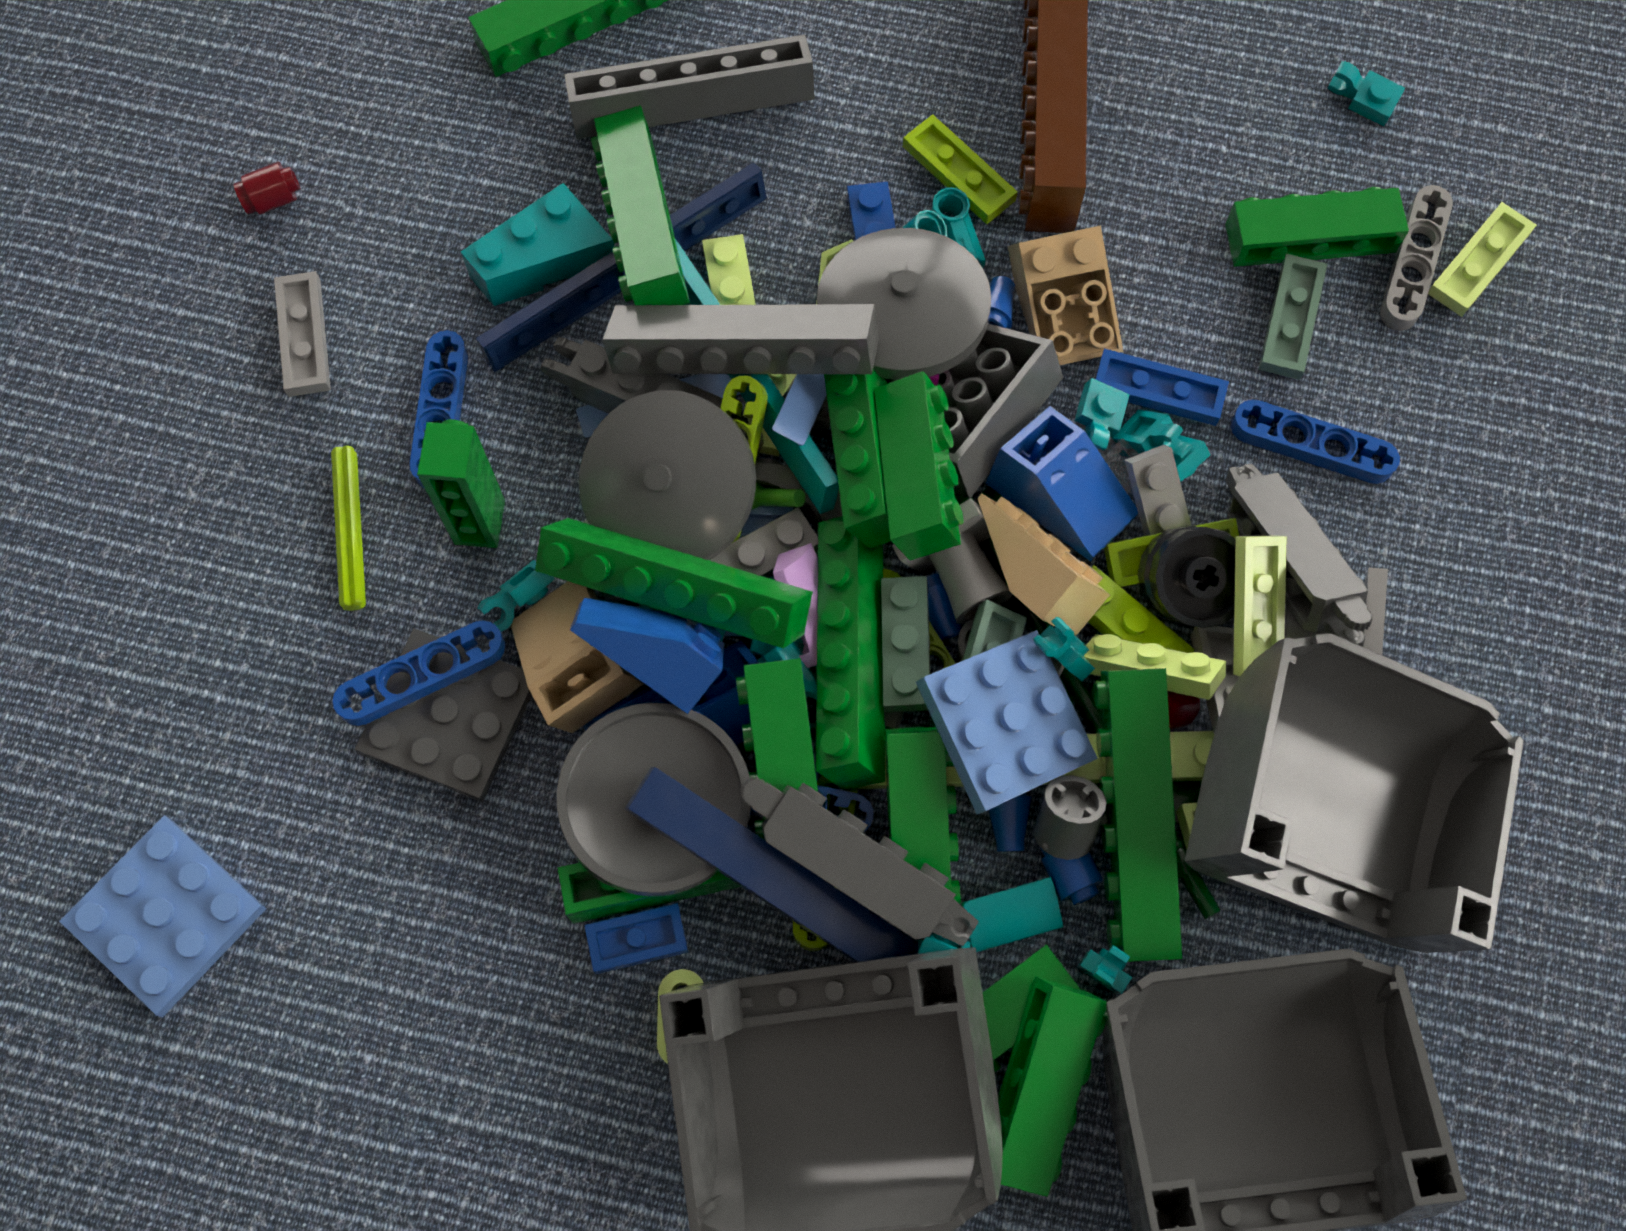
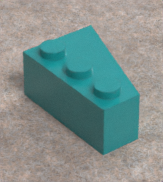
(536, 248)

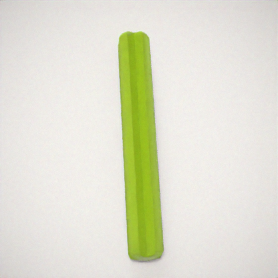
(348, 528)

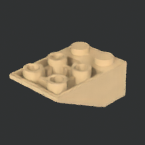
(1067, 293)
(1041, 567)
(561, 669)

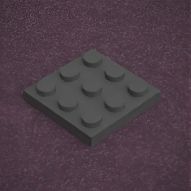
(453, 733)

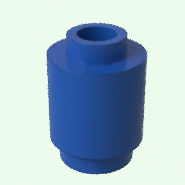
(1074, 877)

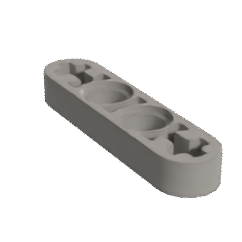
(1417, 257)

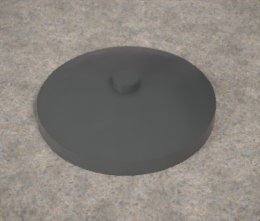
(925, 295)
(669, 473)
(607, 770)

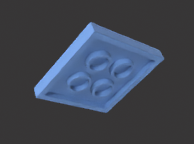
(1006, 721)
(162, 916)

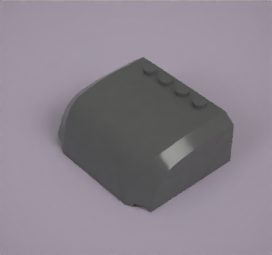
(1360, 795)
(836, 1097)
(1276, 1098)

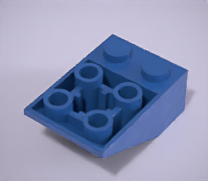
(1063, 483)

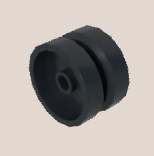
(1168, 574)

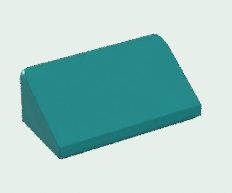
(1014, 914)

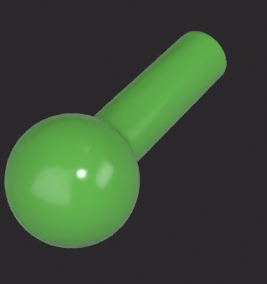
(778, 497)

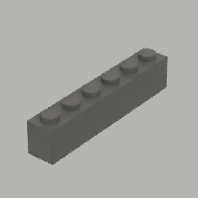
(695, 84)
(742, 339)

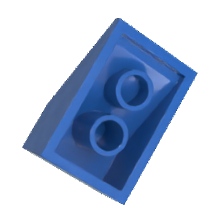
(655, 646)

